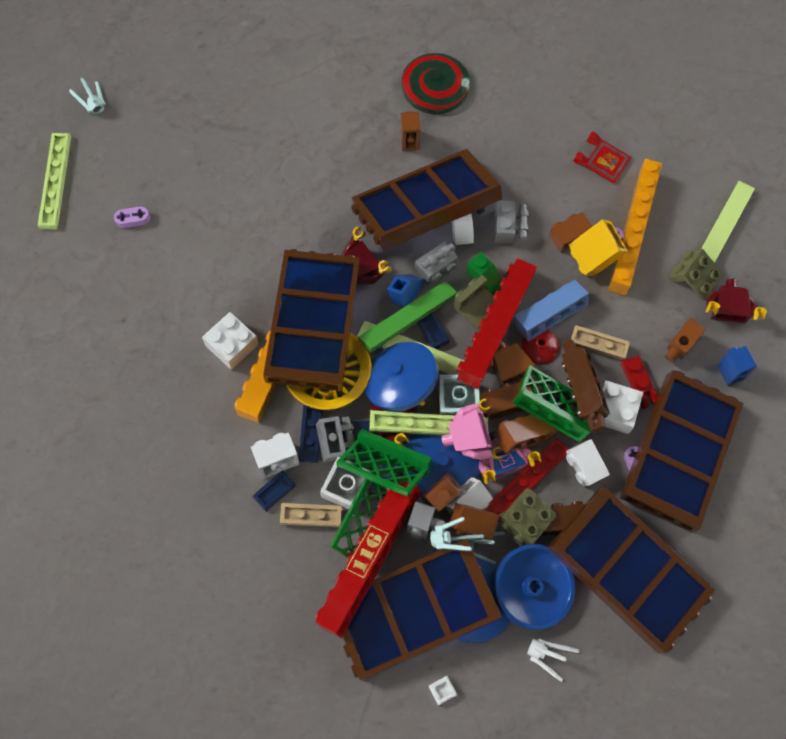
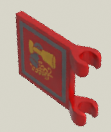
(604, 160)

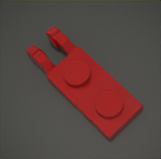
(639, 379)

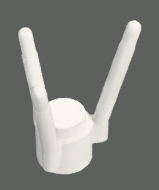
(538, 650)

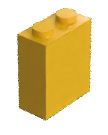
(597, 248)

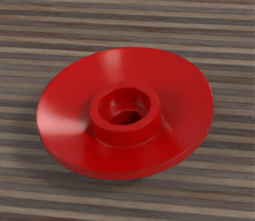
(541, 354)

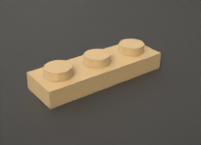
(600, 343)
(310, 515)

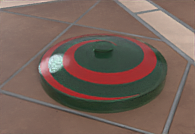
(435, 83)

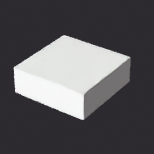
(442, 690)

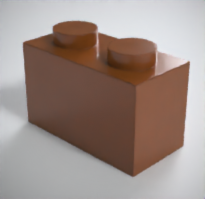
(410, 130)
(567, 231)
(476, 521)

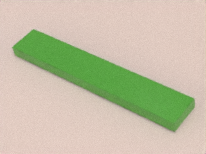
(407, 316)

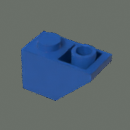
(404, 289)

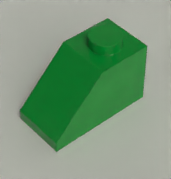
(483, 266)

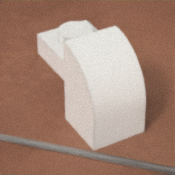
(463, 230)

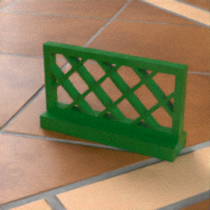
(549, 411)
(390, 453)
(354, 509)

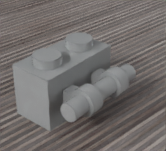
(505, 221)
(437, 263)
(331, 437)
(422, 521)

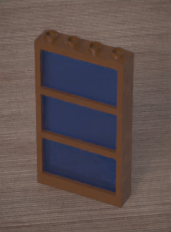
(426, 199)
(312, 320)
(682, 451)
(632, 570)
(418, 611)

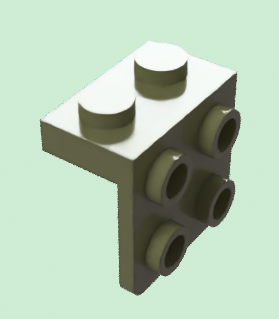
(698, 272)
(474, 301)
(526, 518)

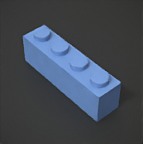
(551, 310)

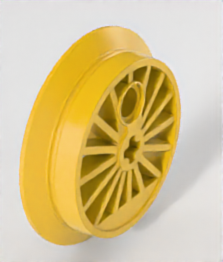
(362, 360)

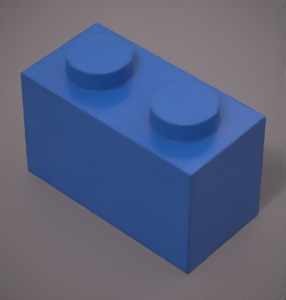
(736, 365)

